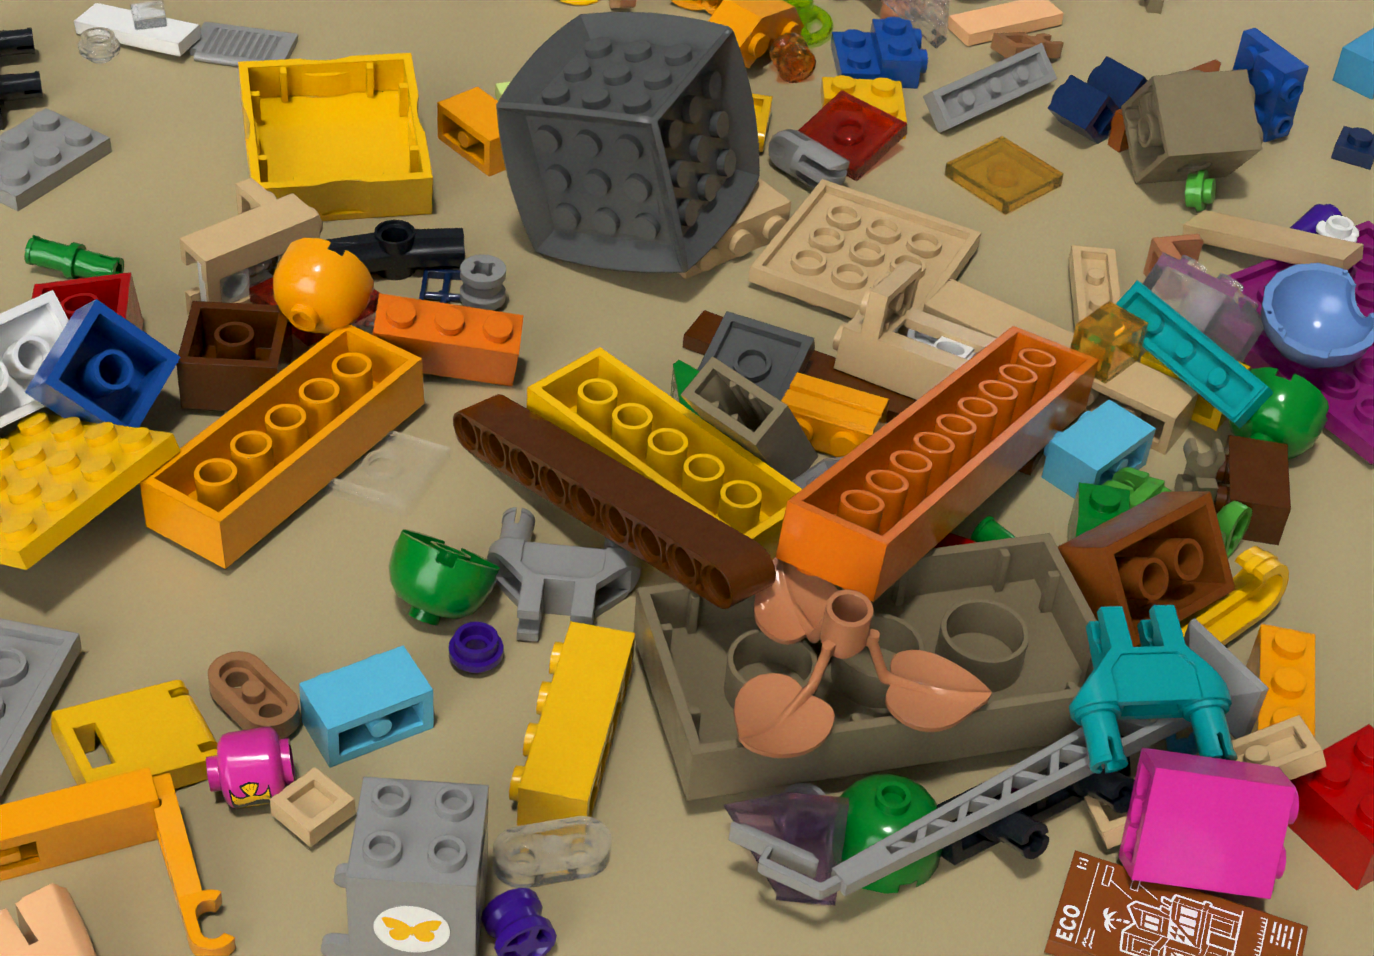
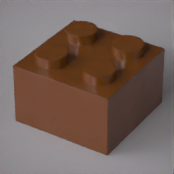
(230, 352)

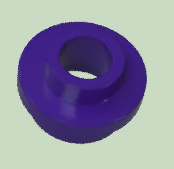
(476, 647)

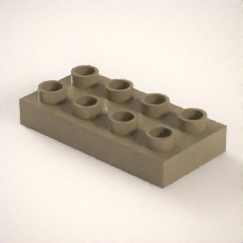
(988, 606)

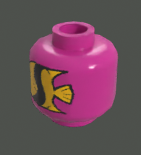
(251, 766)

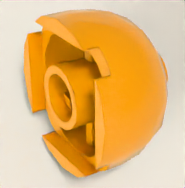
(320, 287)

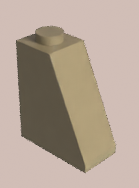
(750, 418)

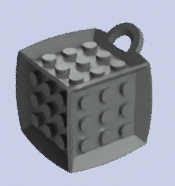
(631, 140)

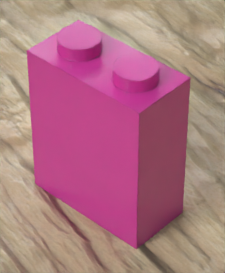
(1208, 823)

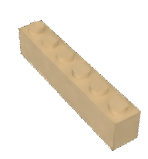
(1138, 389)

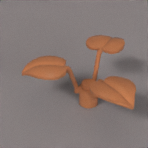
(787, 721)

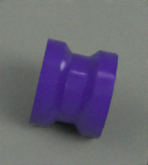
(518, 924)

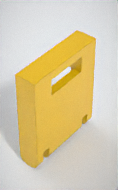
(138, 730)

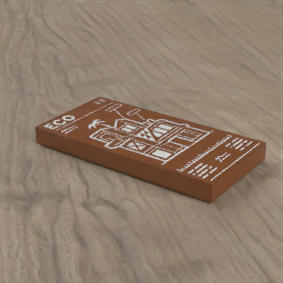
(1118, 916)

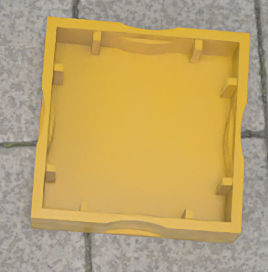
(338, 134)

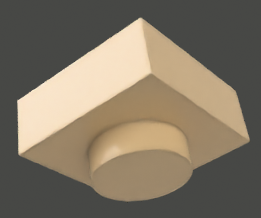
(312, 806)

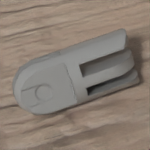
(806, 158)

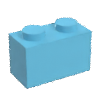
(1097, 448)
(366, 705)

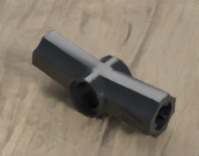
(399, 249)

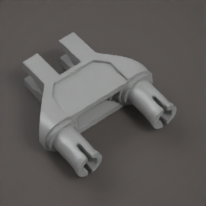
(558, 577)

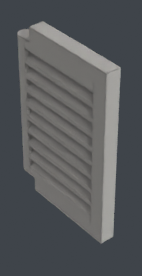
(234, 44)

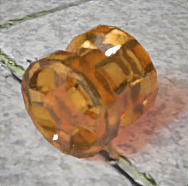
(784, 56)

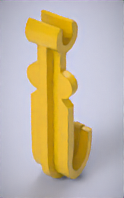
(1257, 593)

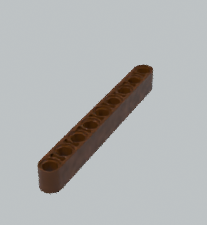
(616, 501)

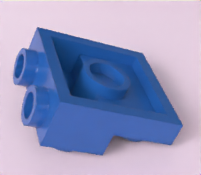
(886, 51)
(1276, 79)

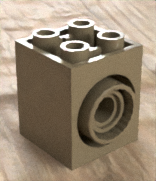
(1191, 125)

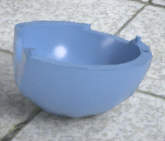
(1315, 316)

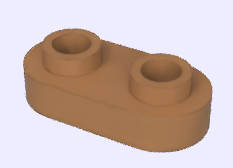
(260, 700)

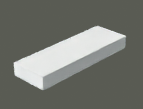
(171, 39)

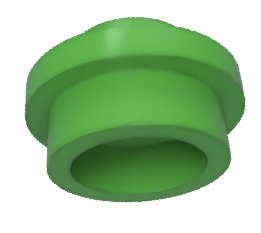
(1199, 190)

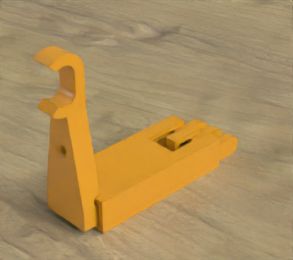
(107, 818)

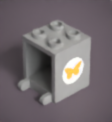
(415, 870)

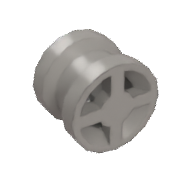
(482, 282)

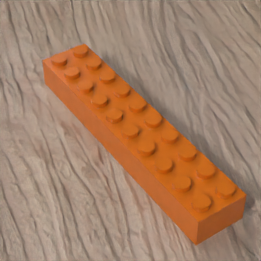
(934, 463)

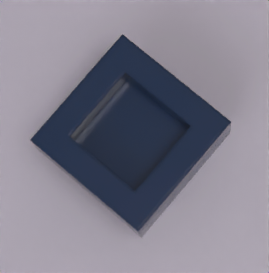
(1355, 147)

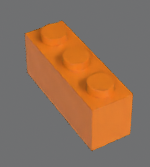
(452, 337)

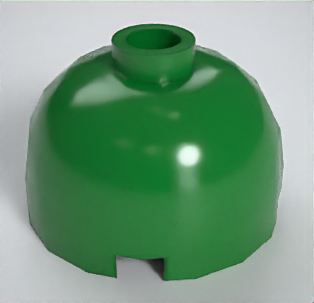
(1289, 416)
(439, 578)
(877, 810)

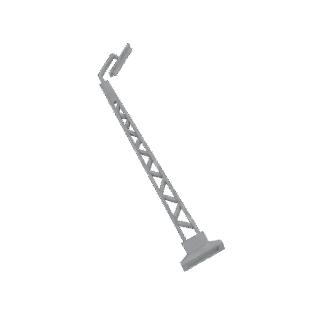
(899, 850)

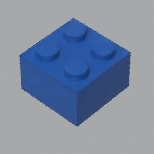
(102, 369)

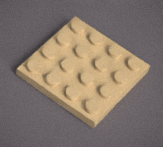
(847, 243)

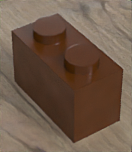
(1259, 478)

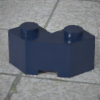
(1092, 105)

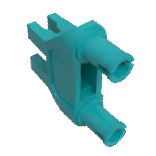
(1147, 683)

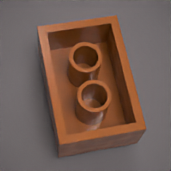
(1152, 556)

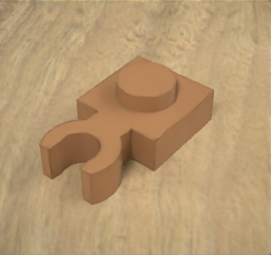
(1012, 43)

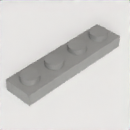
(989, 87)

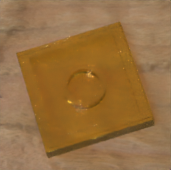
(1003, 174)

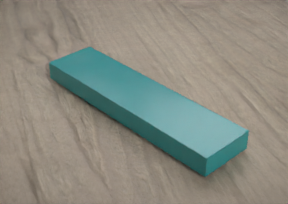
(1196, 357)

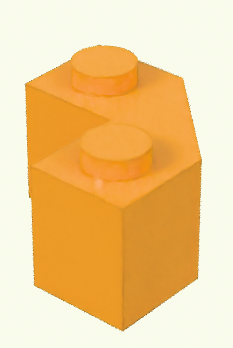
(757, 24)

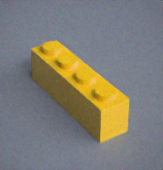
(575, 725)

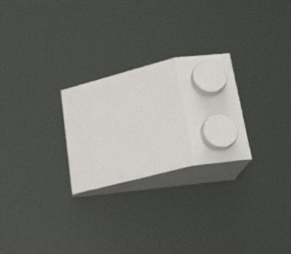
(25, 341)

